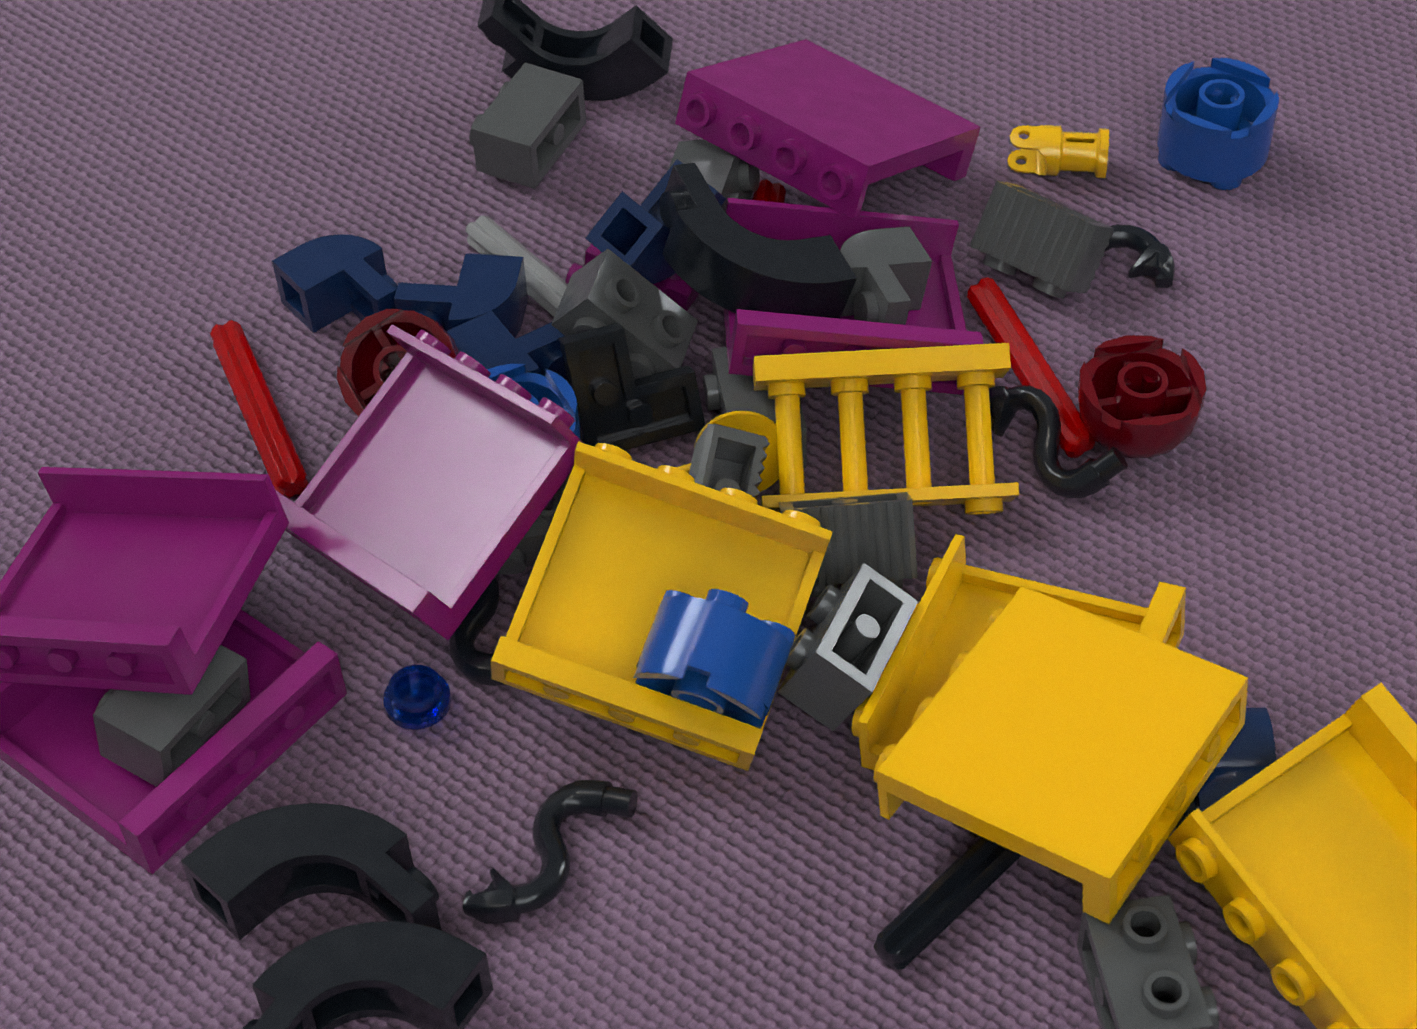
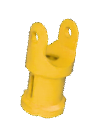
(1052, 151)

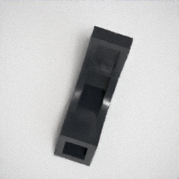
(608, 59)
(745, 268)
(303, 852)
(374, 972)

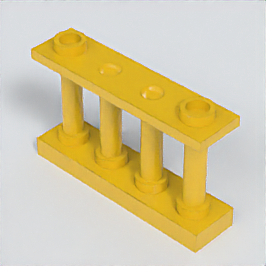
(912, 374)

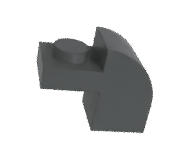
(889, 274)

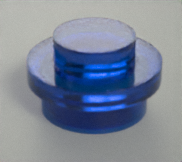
(416, 697)

